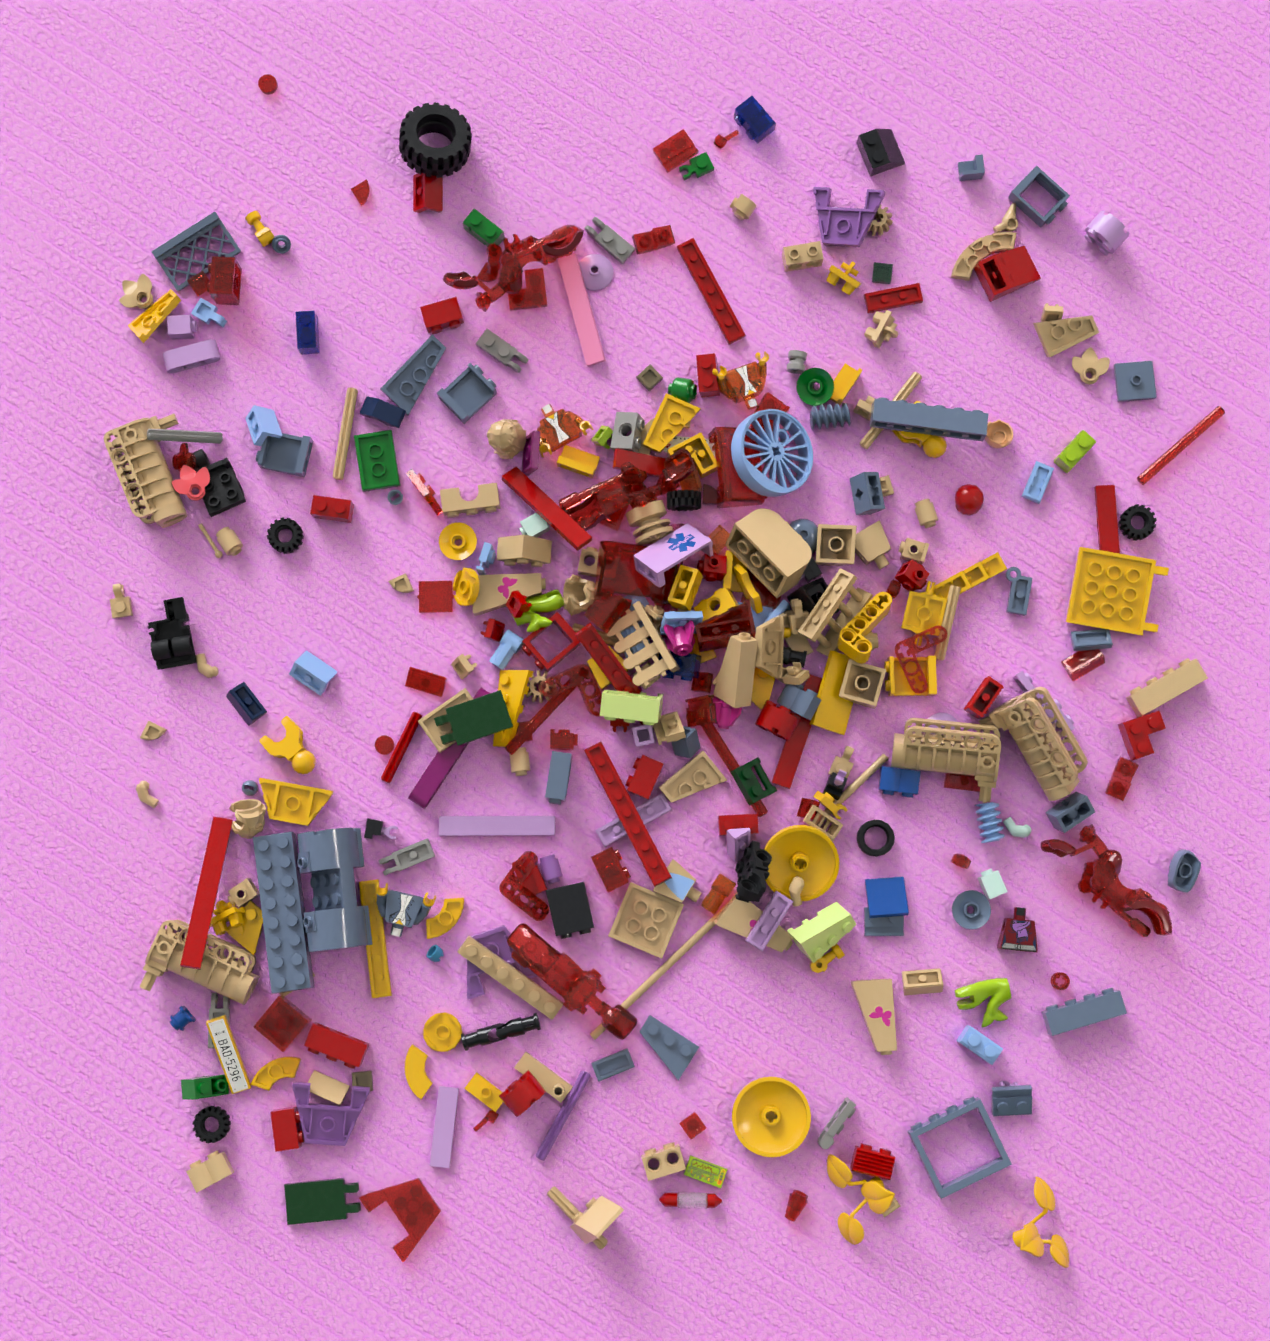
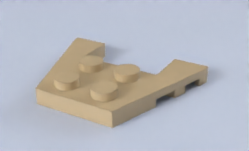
(770, 645)

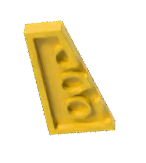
(513, 688)

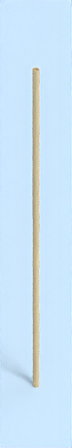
(710, 924)

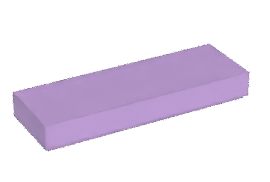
(769, 920)

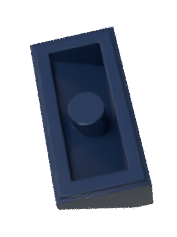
(246, 703)

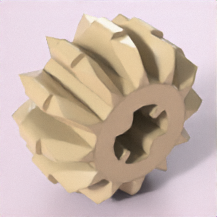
(884, 223)
(537, 680)

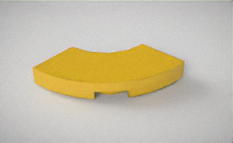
(748, 588)
(446, 918)
(276, 1070)
(415, 1071)

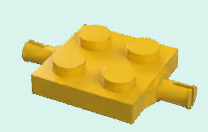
(923, 611)

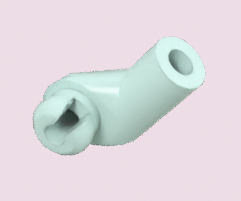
(1017, 830)

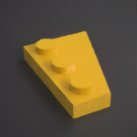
(151, 318)

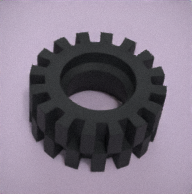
(683, 500)
(1149, 522)
(285, 524)
(200, 1129)

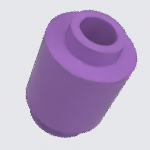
(550, 869)

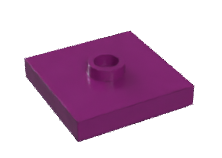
(531, 453)

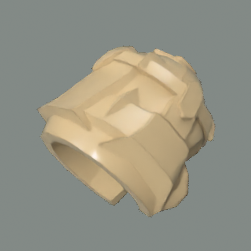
(507, 438)
(578, 594)
(249, 817)

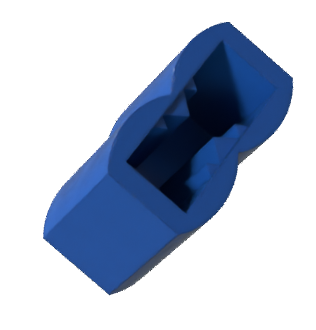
(899, 780)

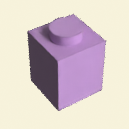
(181, 327)
(643, 735)

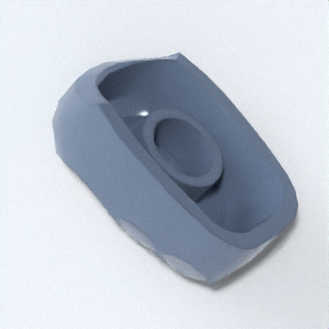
(1183, 870)

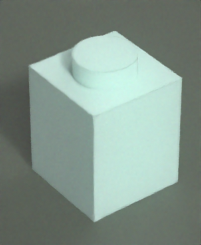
(534, 526)
(992, 883)

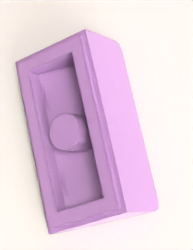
(737, 842)

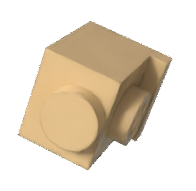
(918, 556)
(250, 893)

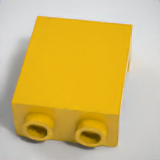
(897, 683)

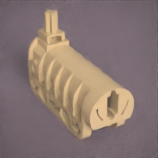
(148, 470)
(1040, 741)
(950, 751)
(217, 972)

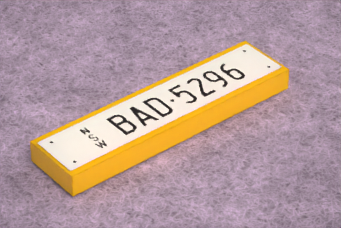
(228, 1054)

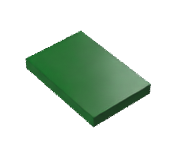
(377, 460)

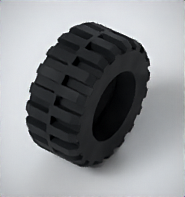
(440, 120)

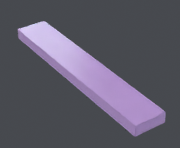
(496, 825)

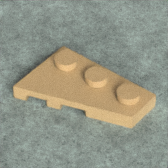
(1064, 333)
(692, 777)

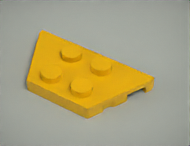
(292, 801)

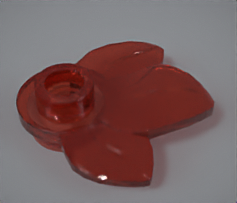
(184, 457)

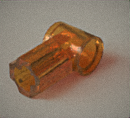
(720, 890)

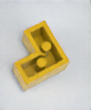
(700, 453)

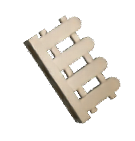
(648, 652)

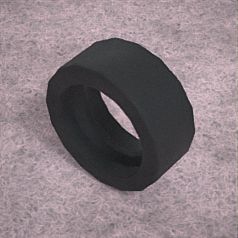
(889, 833)

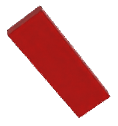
(893, 298)
(651, 464)

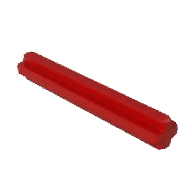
(401, 747)

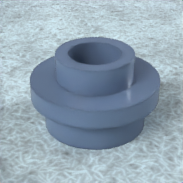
(278, 248)

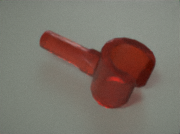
(721, 141)
(490, 1116)

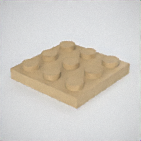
(646, 920)

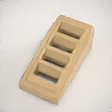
(834, 828)

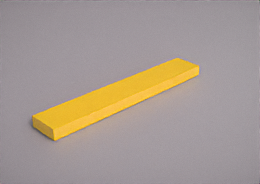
(376, 952)

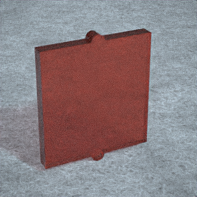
(435, 596)

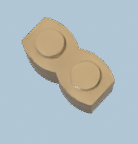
(210, 1171)

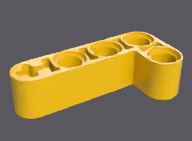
(867, 624)

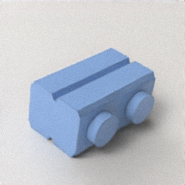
(979, 1044)

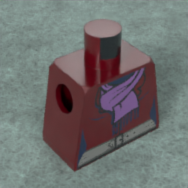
(1018, 933)

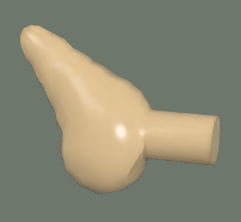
(1009, 220)

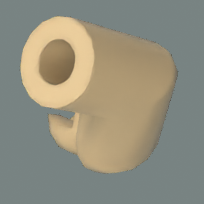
(143, 794)
(795, 890)

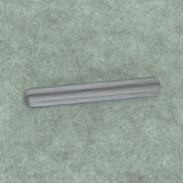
(184, 436)

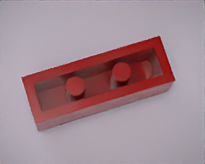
(336, 1045)

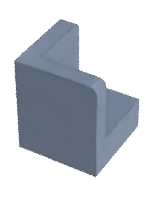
(971, 169)
(687, 746)

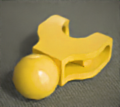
(933, 445)
(291, 747)

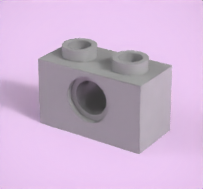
(623, 424)

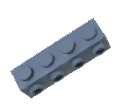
(1083, 1012)

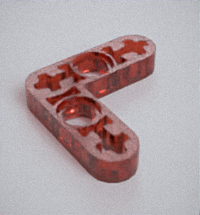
(914, 649)
(575, 680)
(516, 885)

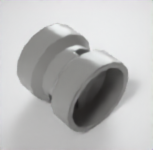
(796, 361)

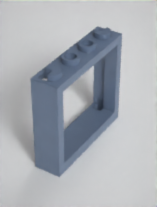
(972, 1176)

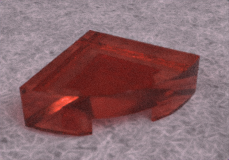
(361, 192)
(484, 276)

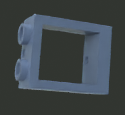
(1048, 184)
(558, 777)

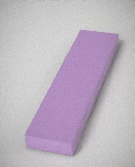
(648, 812)
(444, 1127)

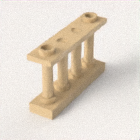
(826, 607)

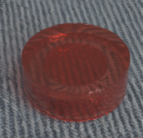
(267, 84)
(384, 745)

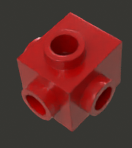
(713, 567)
(912, 575)

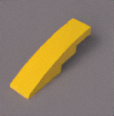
(972, 576)

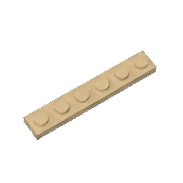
(510, 977)

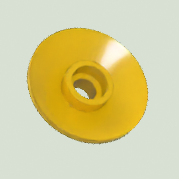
(454, 532)

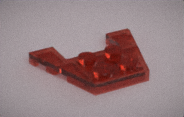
(412, 1207)

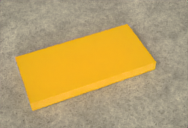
(833, 710)

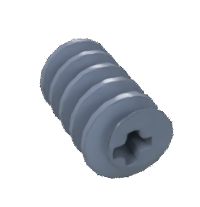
(829, 415)

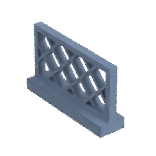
(185, 238)

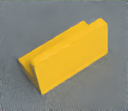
(844, 382)
(578, 461)
(730, 580)

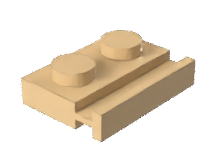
(669, 728)

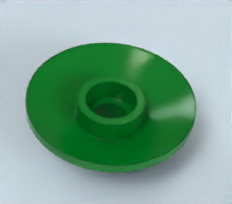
(806, 389)

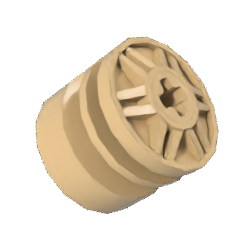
(648, 519)

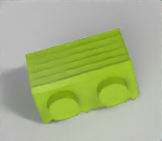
(1074, 451)

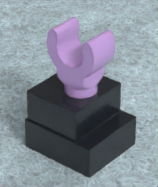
(811, 572)
(836, 784)
(376, 827)

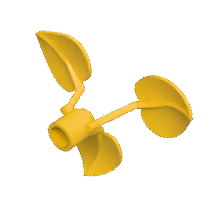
(873, 1190)
(1029, 1238)

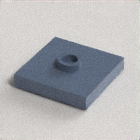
(1134, 381)

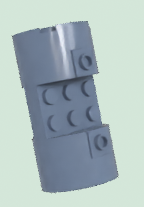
(331, 860)

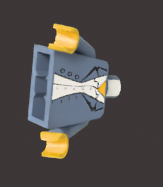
(402, 908)

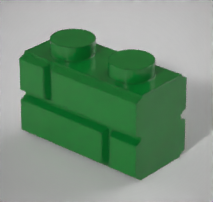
(483, 228)

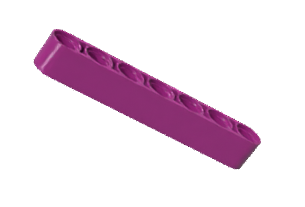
(438, 770)

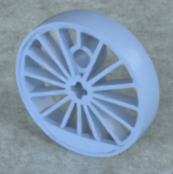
(772, 453)

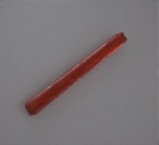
(1179, 446)
(539, 718)
(729, 760)

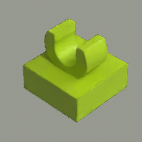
(602, 436)

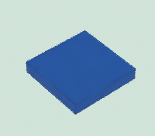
(886, 897)

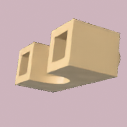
(486, 501)

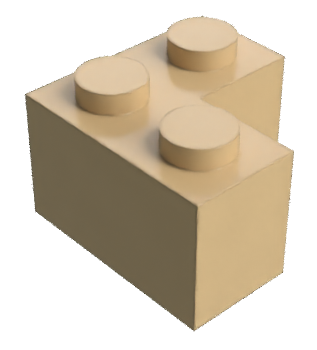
(524, 550)

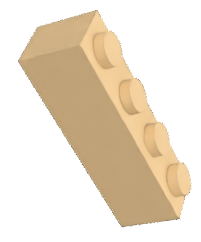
(1167, 687)

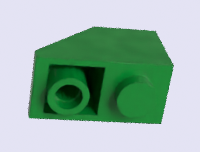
(204, 1087)

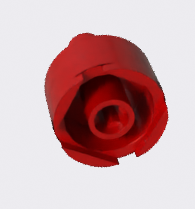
(777, 720)
(522, 1093)

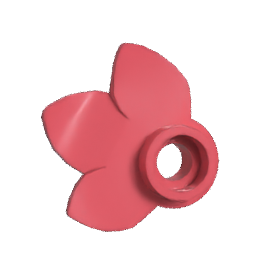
(190, 480)

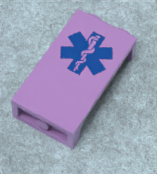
(671, 551)

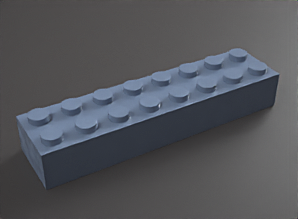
(283, 912)

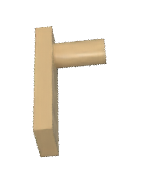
(547, 1078)

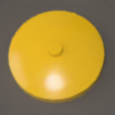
(802, 853)
(771, 1116)

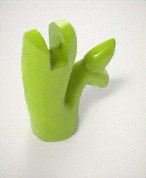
(543, 603)
(981, 990)

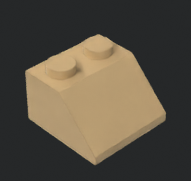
(836, 545)
(862, 684)
(595, 1219)

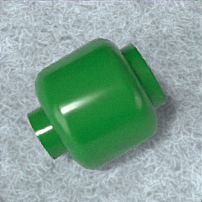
(683, 389)

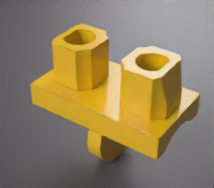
(851, 283)
(224, 913)

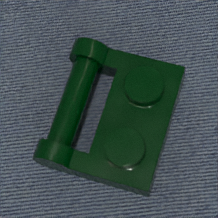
(749, 784)

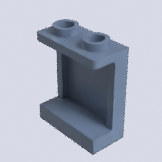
(468, 393)
(285, 454)

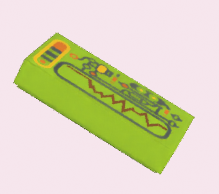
(705, 1171)

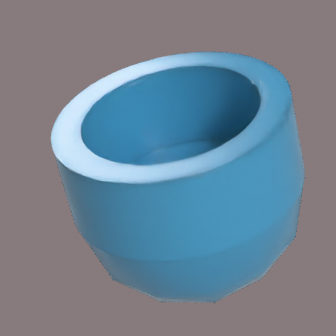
(435, 953)

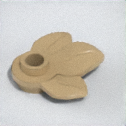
(136, 291)
(1090, 364)

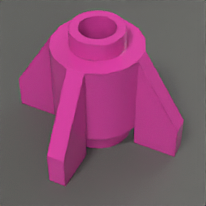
(680, 638)
(725, 714)

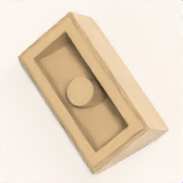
(922, 981)
(328, 1087)

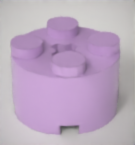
(1106, 233)

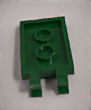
(475, 719)
(319, 1200)

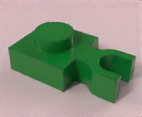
(699, 165)

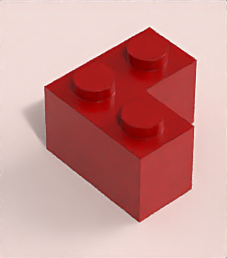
(1136, 733)

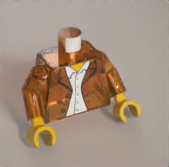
(743, 382)
(559, 429)

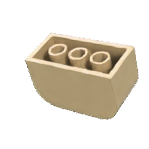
(770, 550)

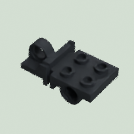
(223, 489)
(171, 639)
(752, 873)

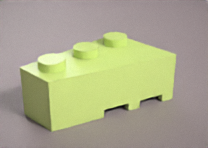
(631, 706)
(823, 931)

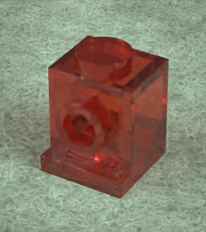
(563, 740)

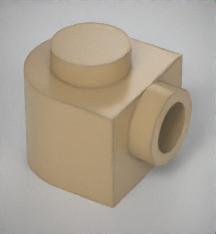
(742, 207)

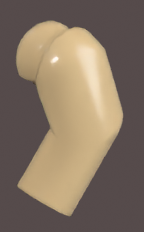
(204, 668)

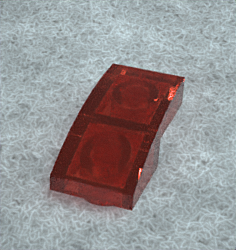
(653, 240)
(1121, 778)

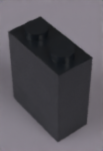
(570, 910)

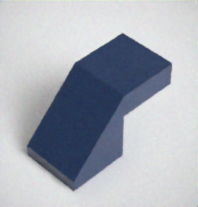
(383, 411)

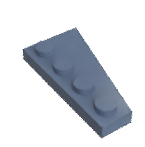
(412, 377)

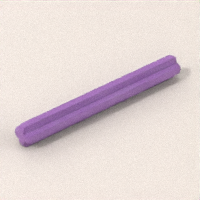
(563, 1115)

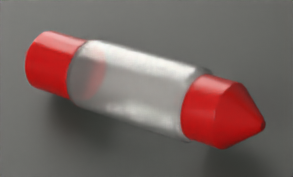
(694, 1200)

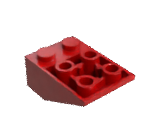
(1006, 272)

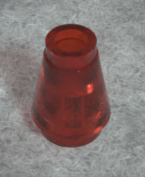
(796, 1204)

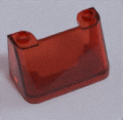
(732, 489)
(618, 574)

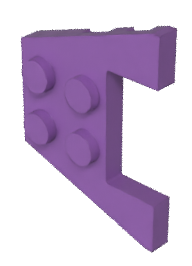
(845, 225)
(496, 942)
(328, 1123)

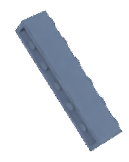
(929, 419)

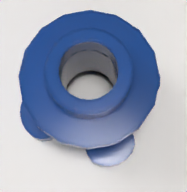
(181, 1018)

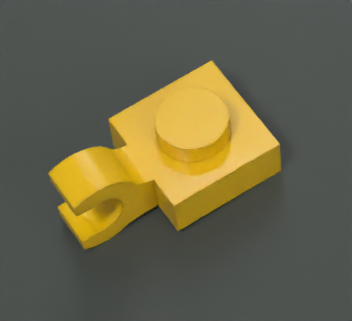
(827, 801)

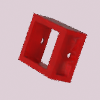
(567, 631)

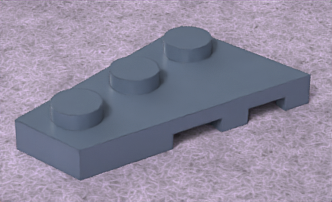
(669, 1045)

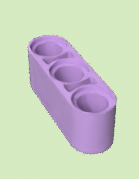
(191, 356)

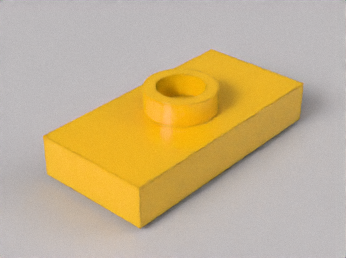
(484, 1091)

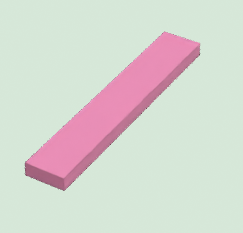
(581, 310)

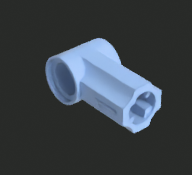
(509, 645)

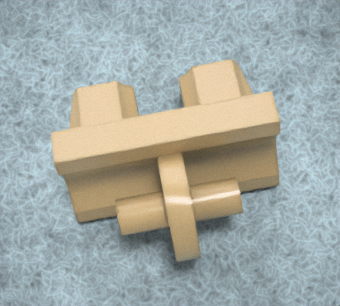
(884, 331)

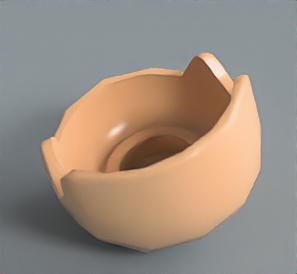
(999, 434)

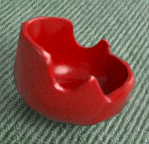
(969, 499)

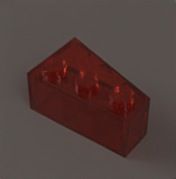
(716, 631)

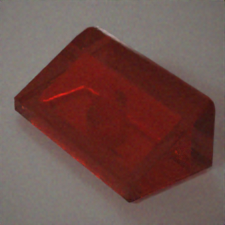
(1082, 663)
(426, 681)
(960, 781)

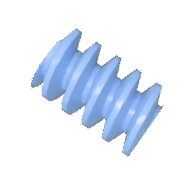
(989, 822)

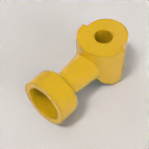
(263, 233)
(821, 964)

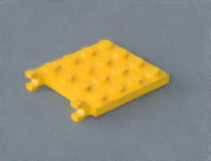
(1112, 591)

